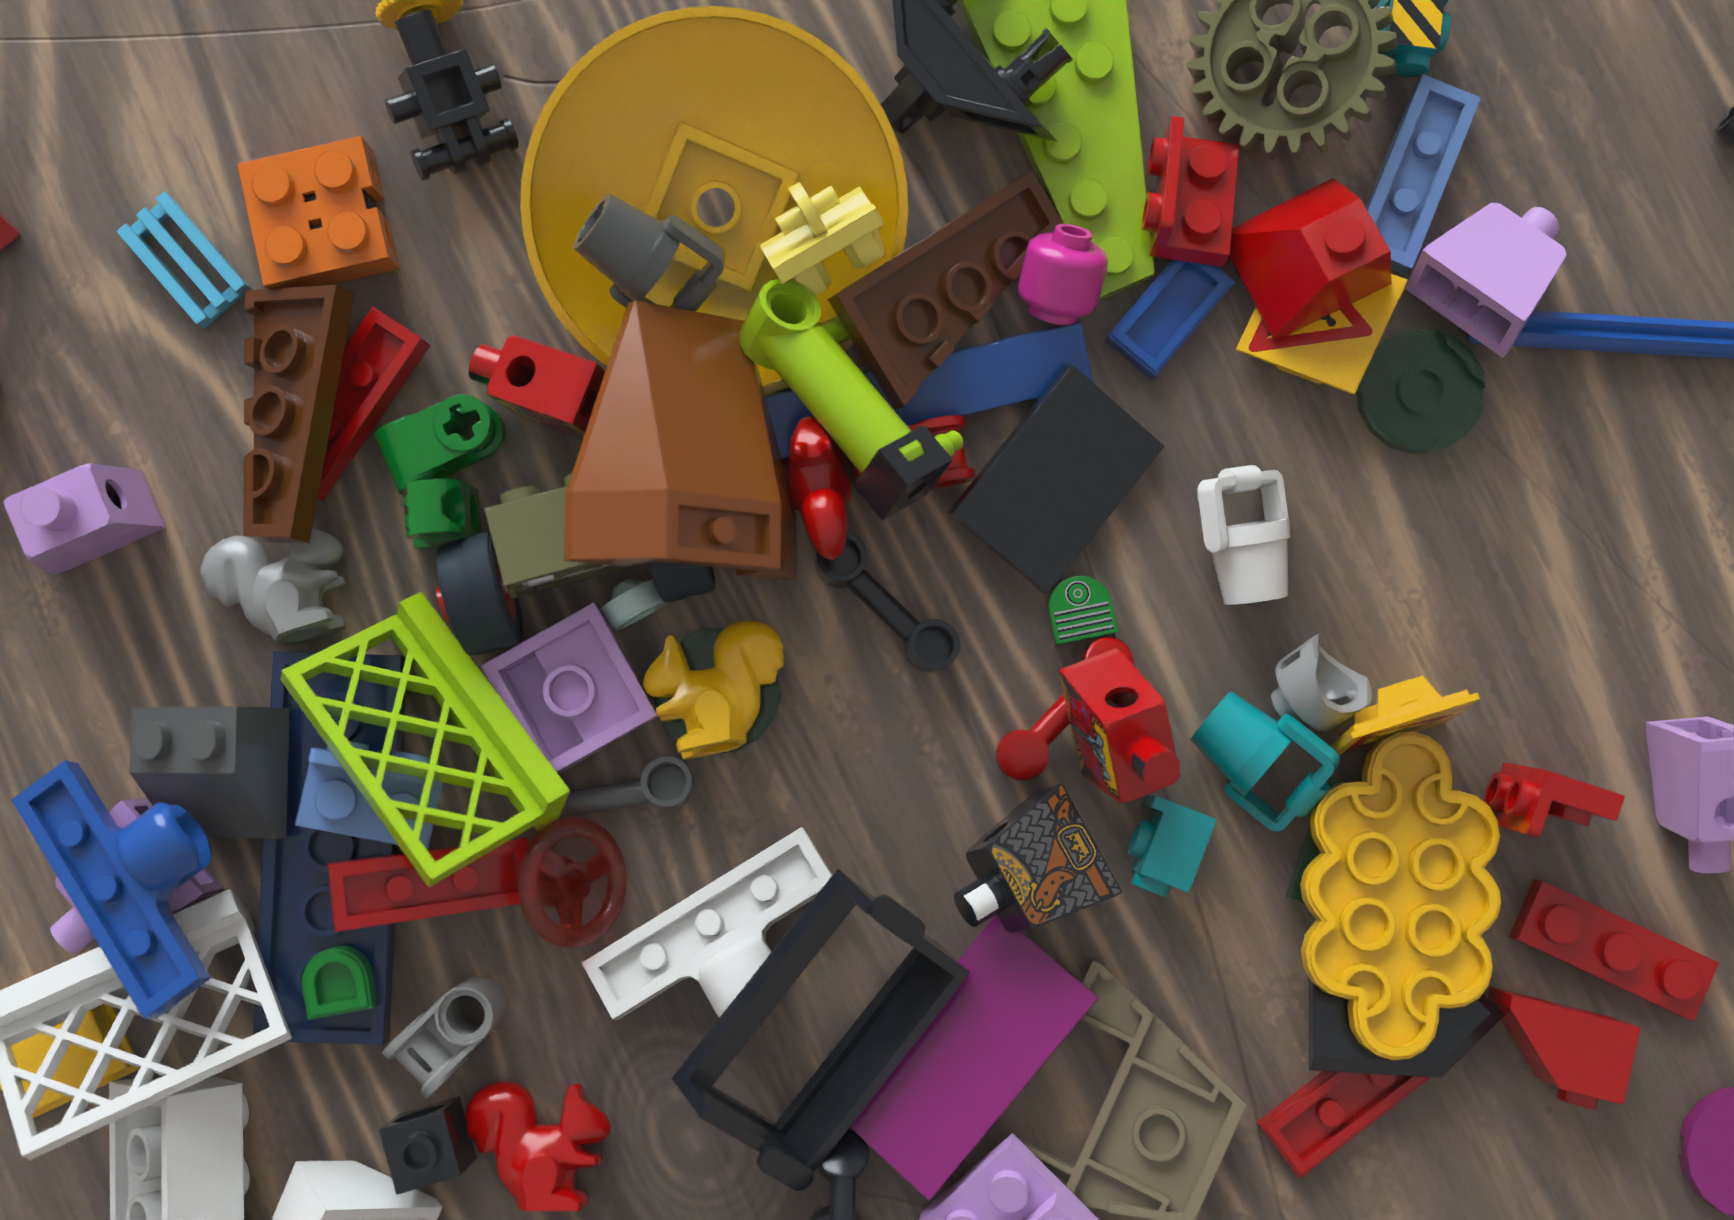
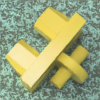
(818, 230)

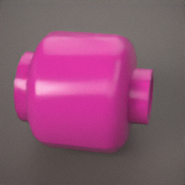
(1062, 275)

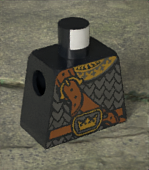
(1035, 866)

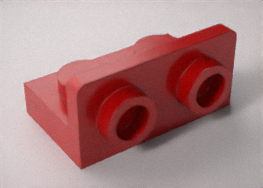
(1192, 197)
(1527, 795)

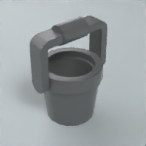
(638, 248)

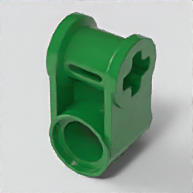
(430, 441)

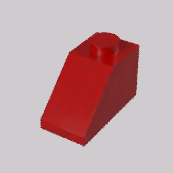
(1571, 1047)

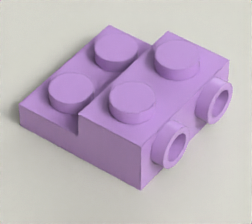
(572, 688)
(1007, 1186)

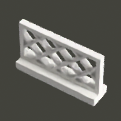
(89, 981)

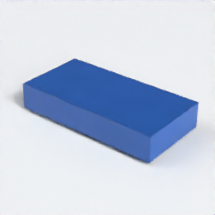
(1168, 314)

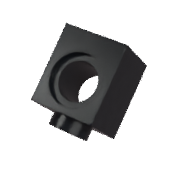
(427, 1145)

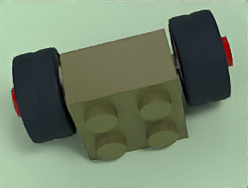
(526, 555)

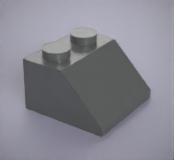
(216, 765)

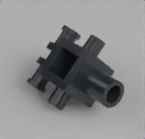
(445, 94)

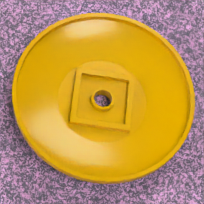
(691, 109)

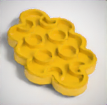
(1400, 895)

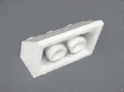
(180, 1154)

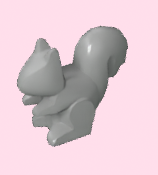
(278, 596)

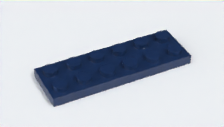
(294, 875)

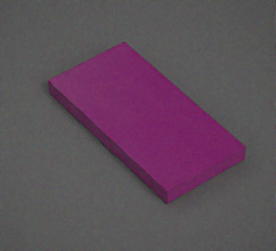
(973, 1057)

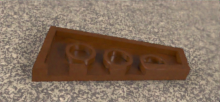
(932, 293)
(296, 380)

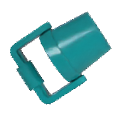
(1244, 746)

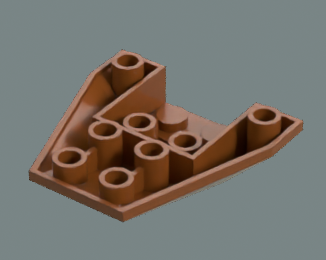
(681, 454)

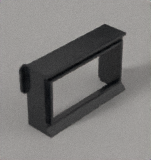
(857, 1064)

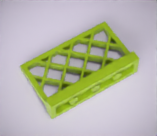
(473, 707)

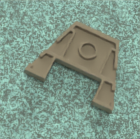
(1159, 1122)

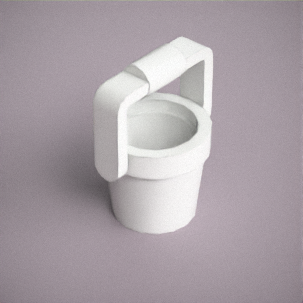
(1251, 555)

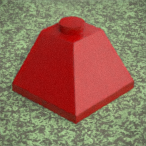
(1310, 257)

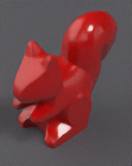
(819, 486)
(532, 1158)

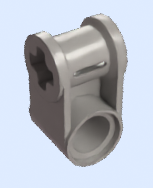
(441, 1039)

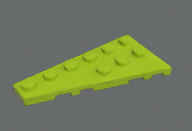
(1091, 111)

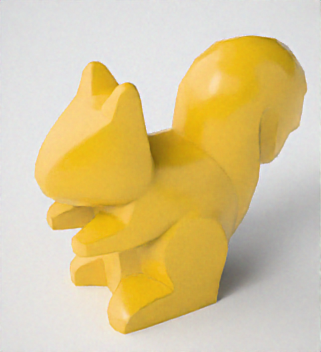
(719, 700)

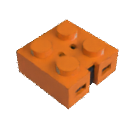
(318, 215)

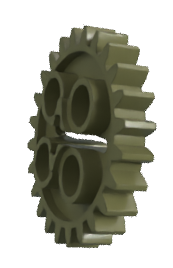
(1343, 72)

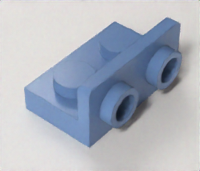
(337, 806)

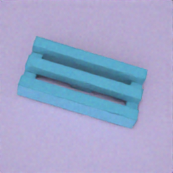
(151, 222)

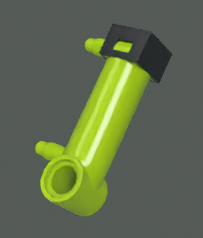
(893, 460)

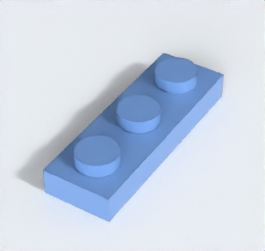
(1419, 166)

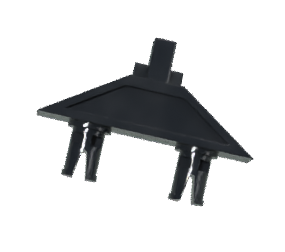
(954, 76)

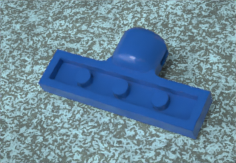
(123, 881)

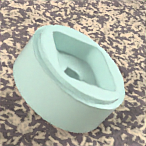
(631, 602)

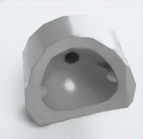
(1318, 688)

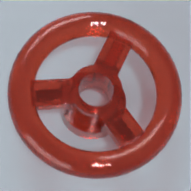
(563, 884)

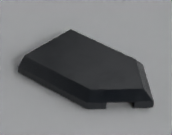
(1337, 1050)

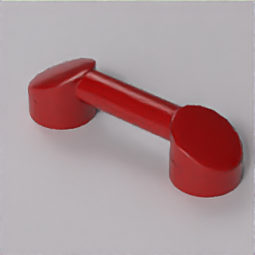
(1025, 752)

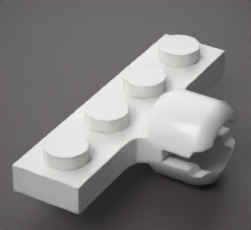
(712, 933)

